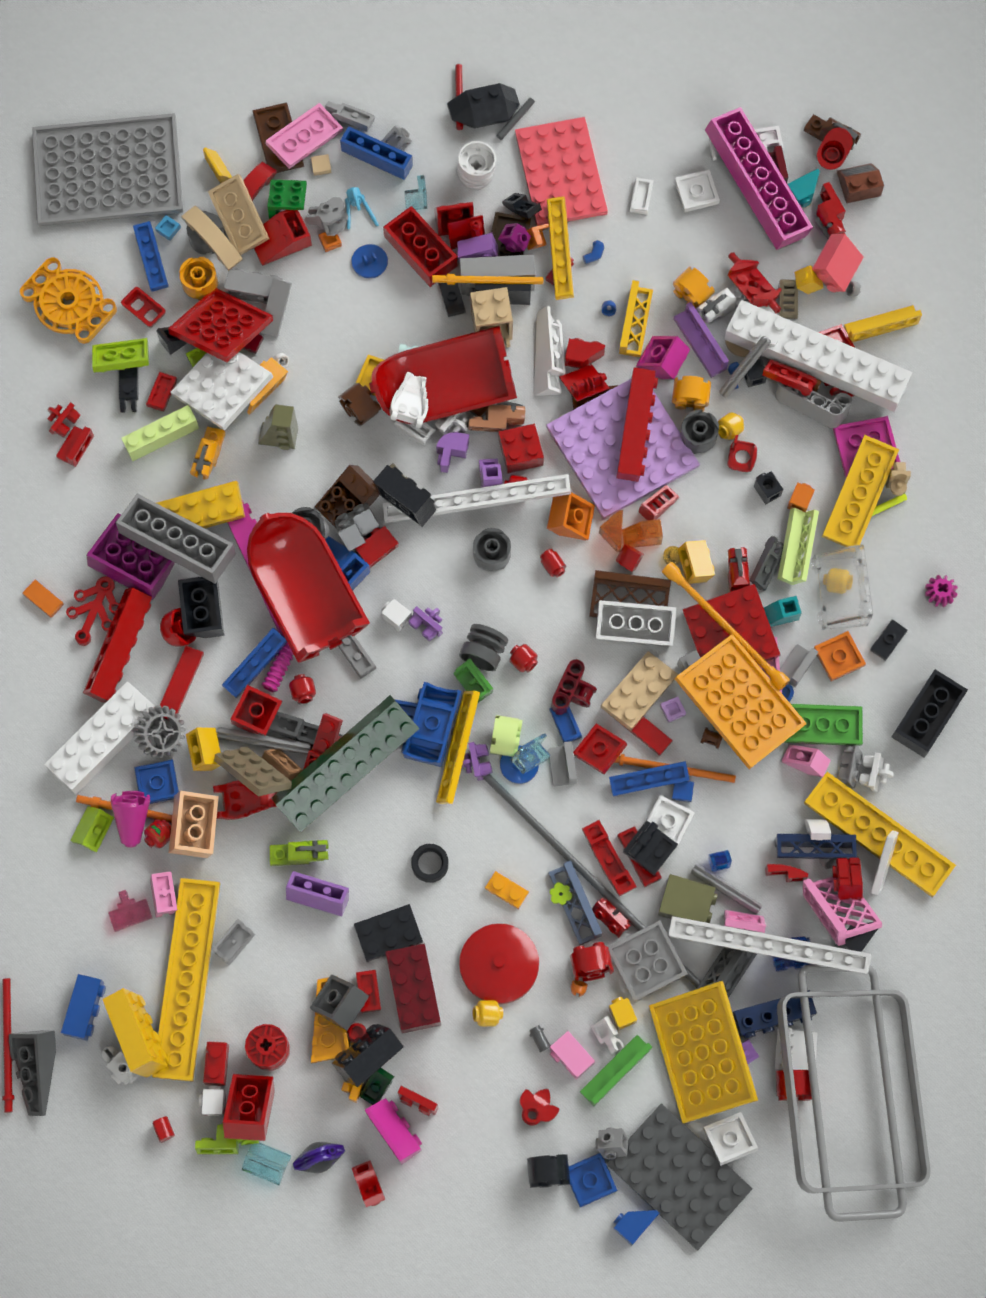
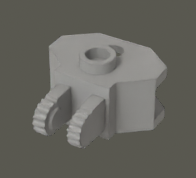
(328, 215)

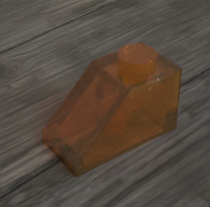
(643, 534)

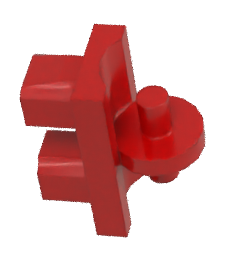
(69, 413)

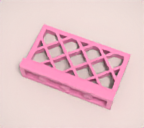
(827, 912)

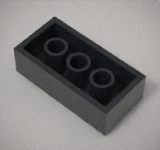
(929, 713)

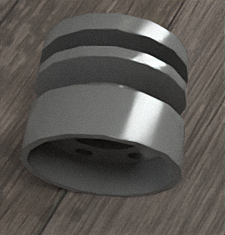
(483, 647)

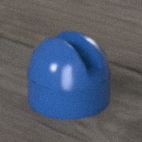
(605, 311)

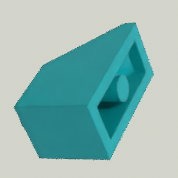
(804, 188)

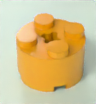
(198, 277)
(693, 287)
(691, 392)

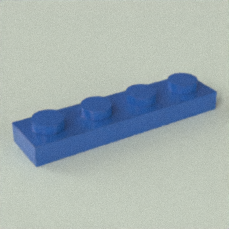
(150, 256)
(255, 662)
(649, 778)

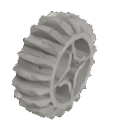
(162, 747)

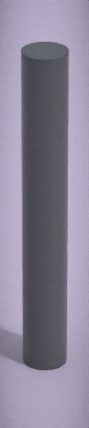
(515, 118)

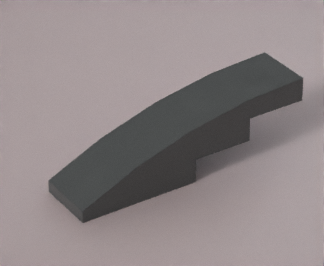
(294, 728)

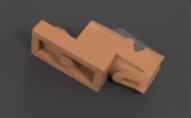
(498, 416)

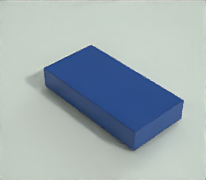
(566, 725)

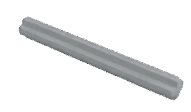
(264, 741)

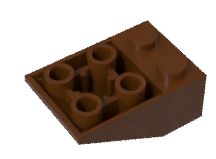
(347, 492)

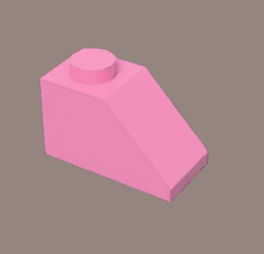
(807, 760)

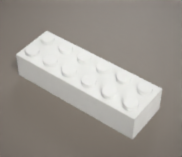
(99, 739)

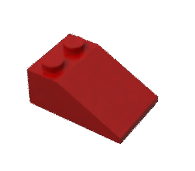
(451, 213)

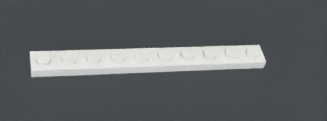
(490, 496)
(770, 945)

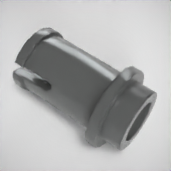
(539, 1038)

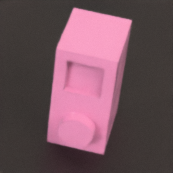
(571, 1055)

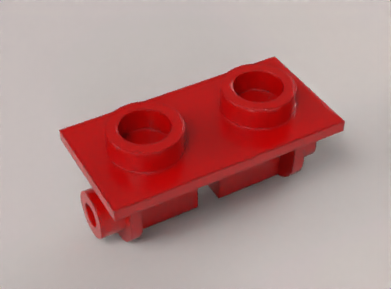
(616, 924)

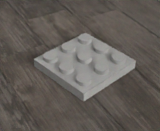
(647, 960)

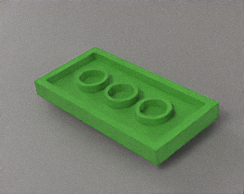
(829, 725)

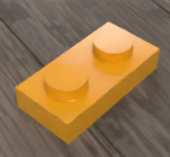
(506, 890)

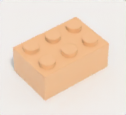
(193, 824)

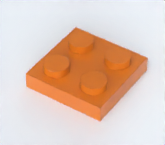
(839, 656)

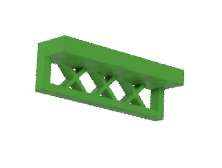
(615, 1070)

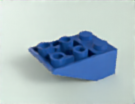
(352, 565)

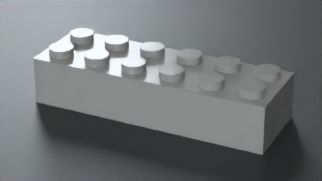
(176, 538)

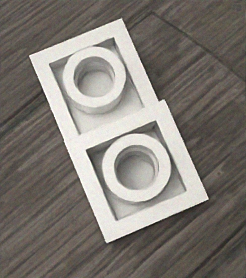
(818, 829)

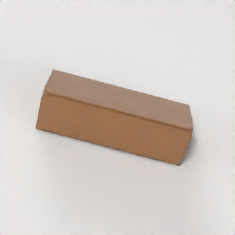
(282, 763)

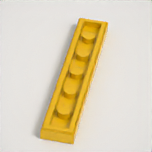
(560, 248)
(458, 747)

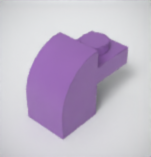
(450, 445)
(490, 472)

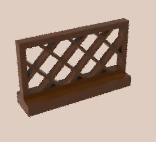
(629, 581)

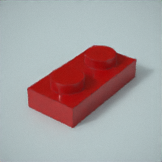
(368, 984)

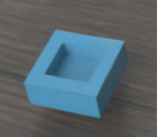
(168, 227)

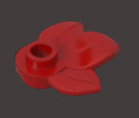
(539, 1104)

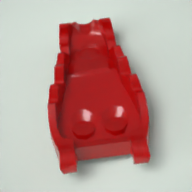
(241, 801)

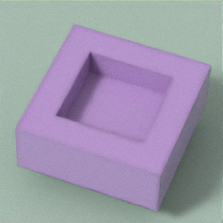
(673, 709)

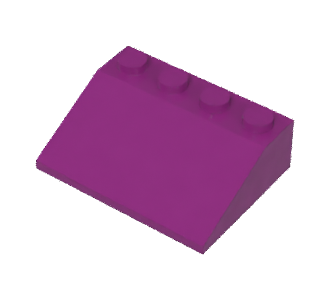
(128, 561)

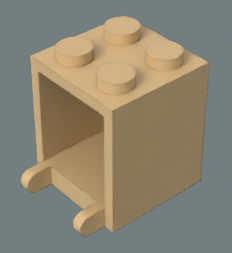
(492, 309)

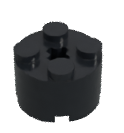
(548, 1171)

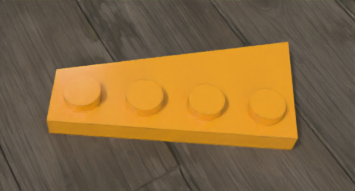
(327, 1037)

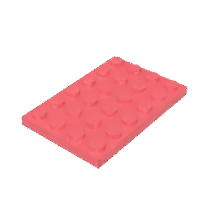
(561, 163)

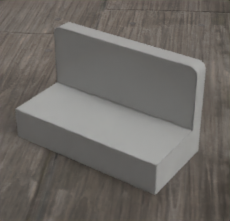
(798, 663)
(563, 765)

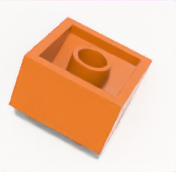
(571, 516)

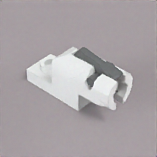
(721, 304)

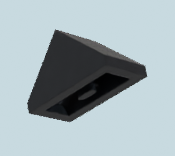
(169, 341)

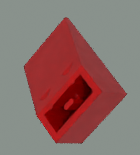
(286, 236)

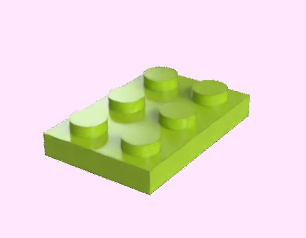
(120, 355)

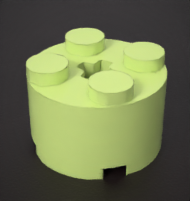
(506, 736)

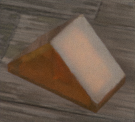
(612, 530)

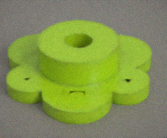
(560, 888)

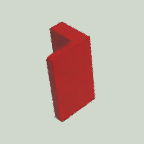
(75, 445)

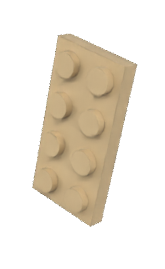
(238, 214)
(639, 691)

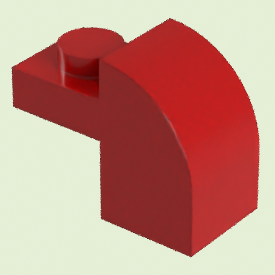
(368, 1184)

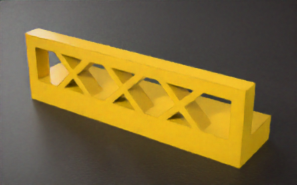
(635, 289)
(882, 323)

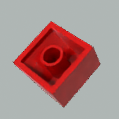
(255, 711)

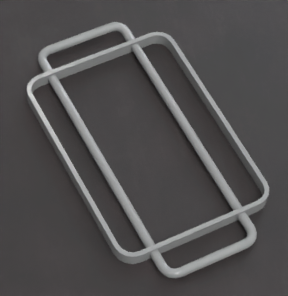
(875, 992)

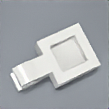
(605, 1033)

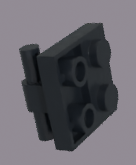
(650, 847)

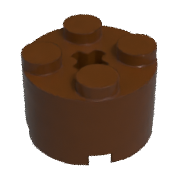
(359, 404)

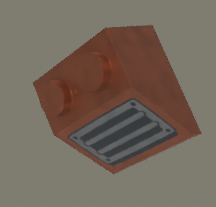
(860, 182)

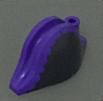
(318, 1157)

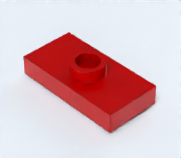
(161, 391)

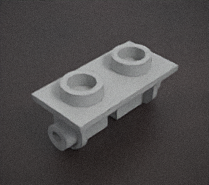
(852, 759)

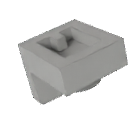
(397, 137)

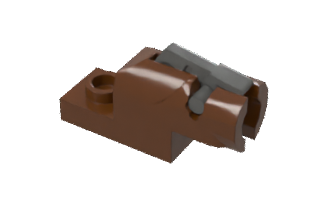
(819, 128)

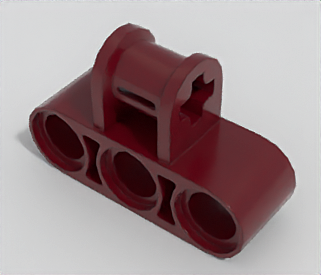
(576, 694)

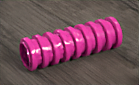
(278, 669)

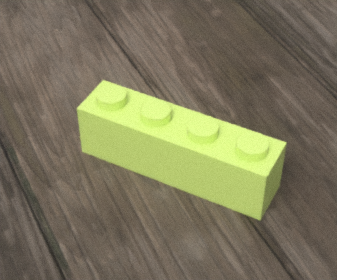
(160, 433)

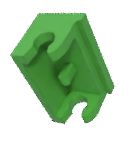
(473, 679)

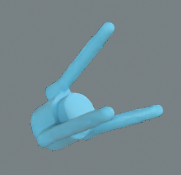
(355, 198)

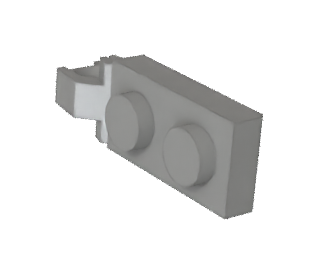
(350, 115)

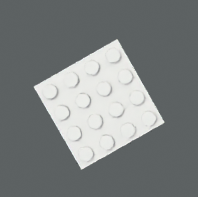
(221, 388)

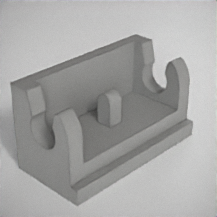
(233, 942)

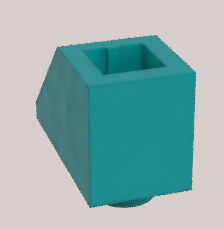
(783, 611)

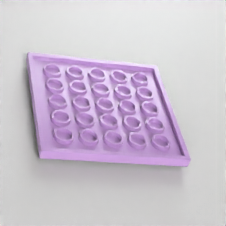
(592, 445)

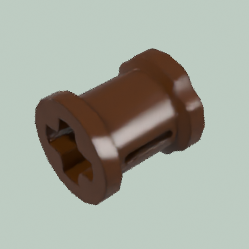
(711, 737)

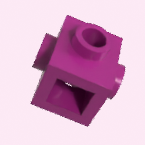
(515, 237)

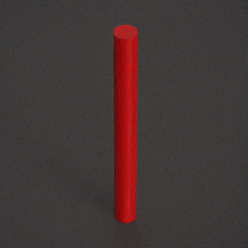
(459, 88)

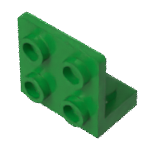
(286, 196)

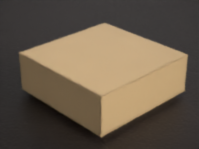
(321, 164)

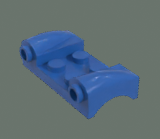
(435, 719)

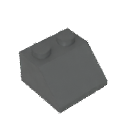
(339, 1002)

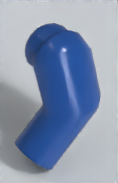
(597, 251)

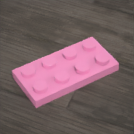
(304, 135)

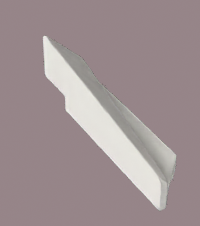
(548, 355)

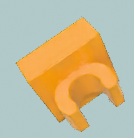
(353, 1090)

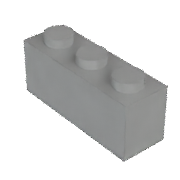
(249, 285)

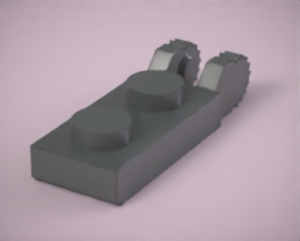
(767, 563)

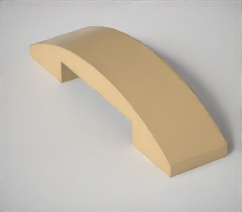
(212, 237)

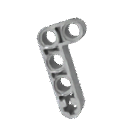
(821, 409)

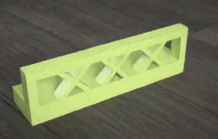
(796, 545)

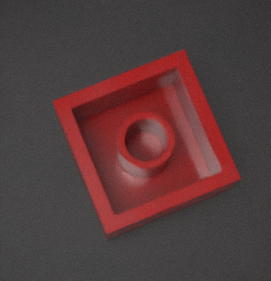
(521, 448)

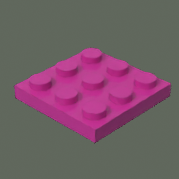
(850, 435)

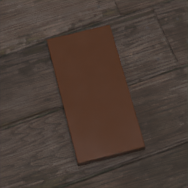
(268, 122)

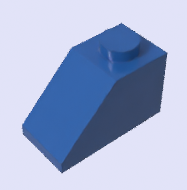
(634, 1224)

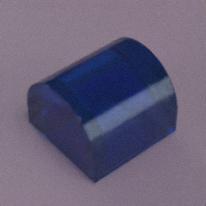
(720, 860)

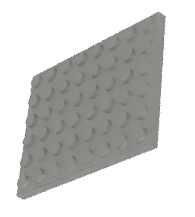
(107, 169)

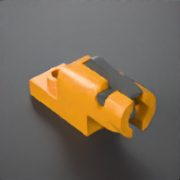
(208, 452)

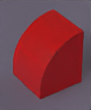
(629, 557)

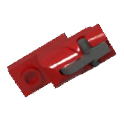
(830, 212)
(738, 569)

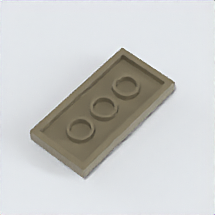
(253, 771)

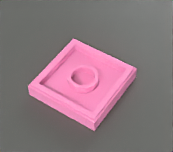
(744, 921)

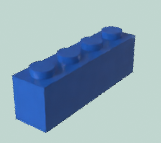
(376, 153)

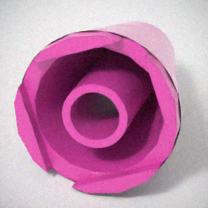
(130, 815)

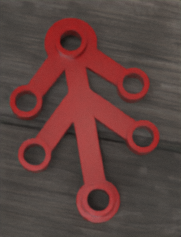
(94, 607)

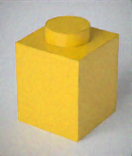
(807, 280)
(622, 1013)

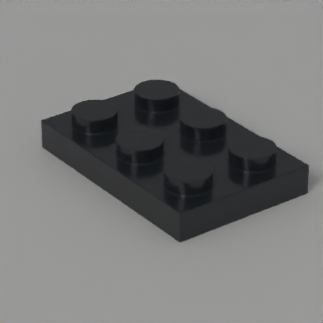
(388, 932)

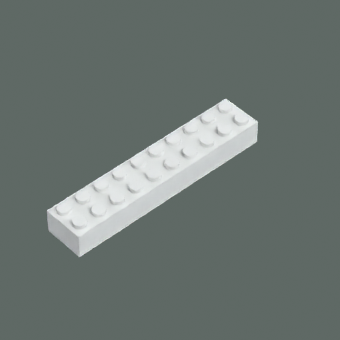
(819, 356)

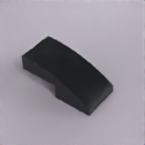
(521, 206)

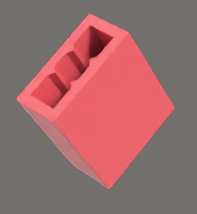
(837, 263)

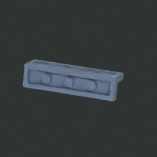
(584, 904)

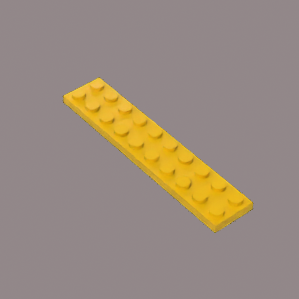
(187, 977)

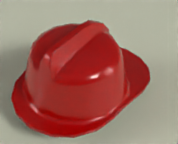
(834, 148)

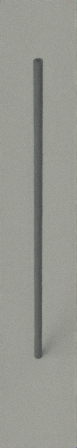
(576, 864)

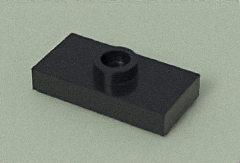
(452, 299)
(888, 640)

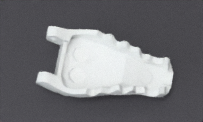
(410, 401)

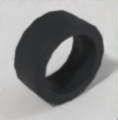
(429, 878)

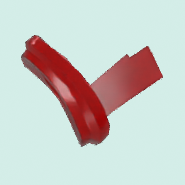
(736, 446)

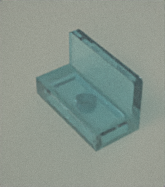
(417, 197)
(531, 755)
(266, 1163)

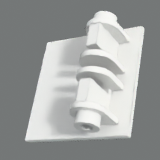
(798, 1050)

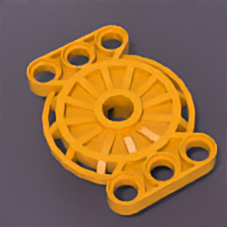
(71, 286)

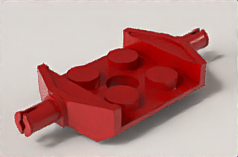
(753, 283)

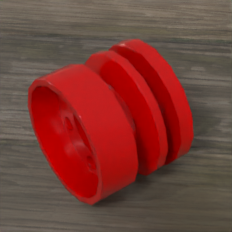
(276, 1054)

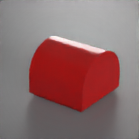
(163, 1129)

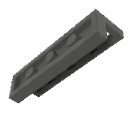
(734, 968)

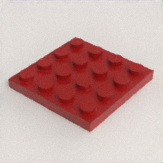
(220, 324)
(743, 612)

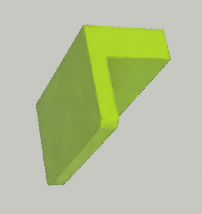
(92, 828)

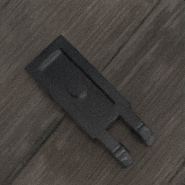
(128, 388)

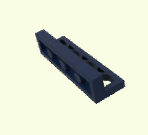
(803, 840)

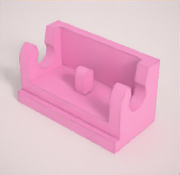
(163, 893)

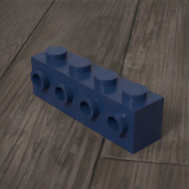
(764, 1016)

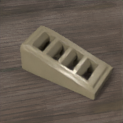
(788, 287)

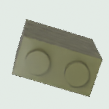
(687, 899)

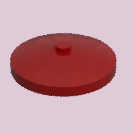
(499, 963)

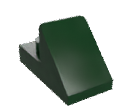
(376, 1086)

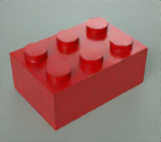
(248, 1107)

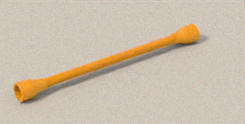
(673, 573)

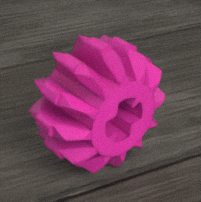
(941, 584)

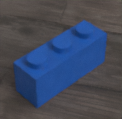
(83, 1007)

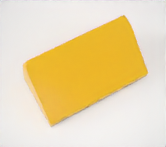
(216, 165)

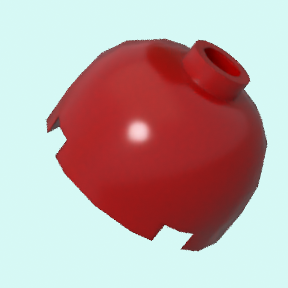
(172, 629)

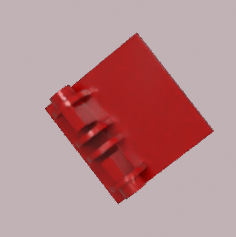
(465, 229)
(584, 382)

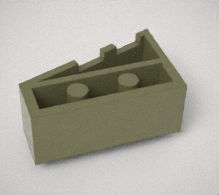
(280, 428)

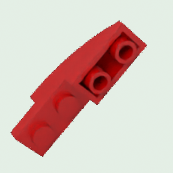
(325, 738)

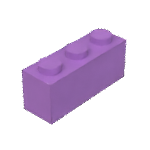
(317, 893)

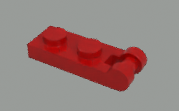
(790, 377)

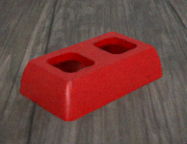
(149, 304)

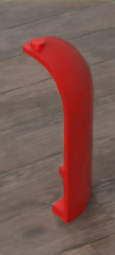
(458, 372)
(303, 584)

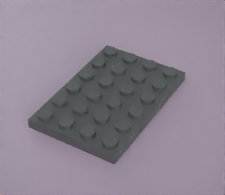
(680, 1177)

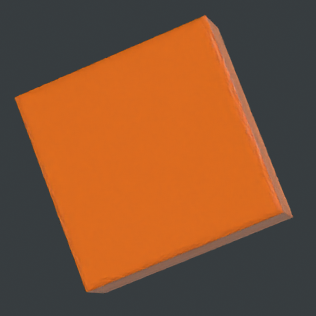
(329, 242)

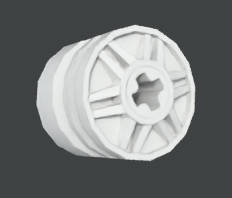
(479, 156)

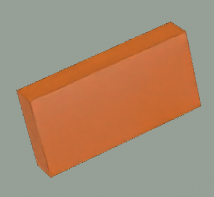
(43, 598)

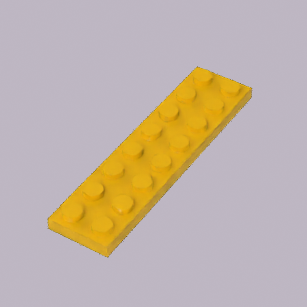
(871, 826)

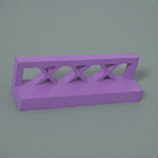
(701, 340)

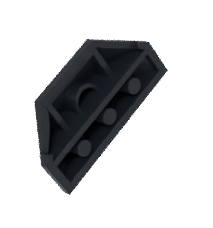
(484, 105)

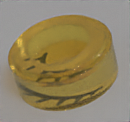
(671, 555)

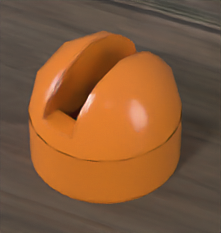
(578, 987)

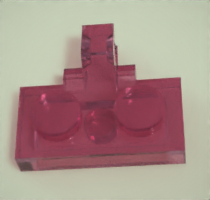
(129, 912)

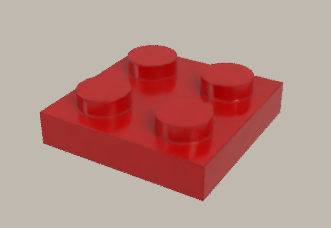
(600, 748)
(424, 1105)

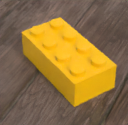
(135, 1032)

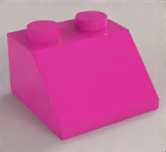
(664, 356)

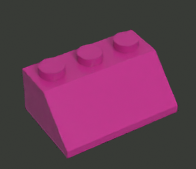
(394, 1130)

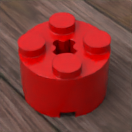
(591, 962)
(802, 1085)

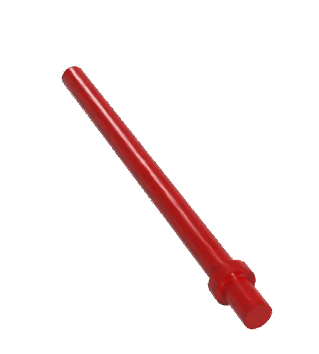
(8, 1097)

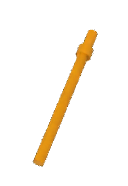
(451, 279)

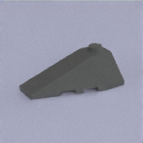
(35, 1062)

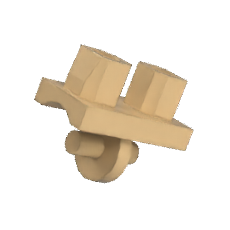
(898, 478)

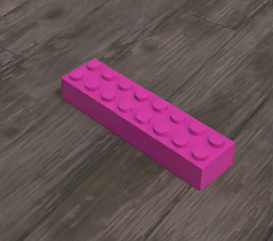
(758, 178)

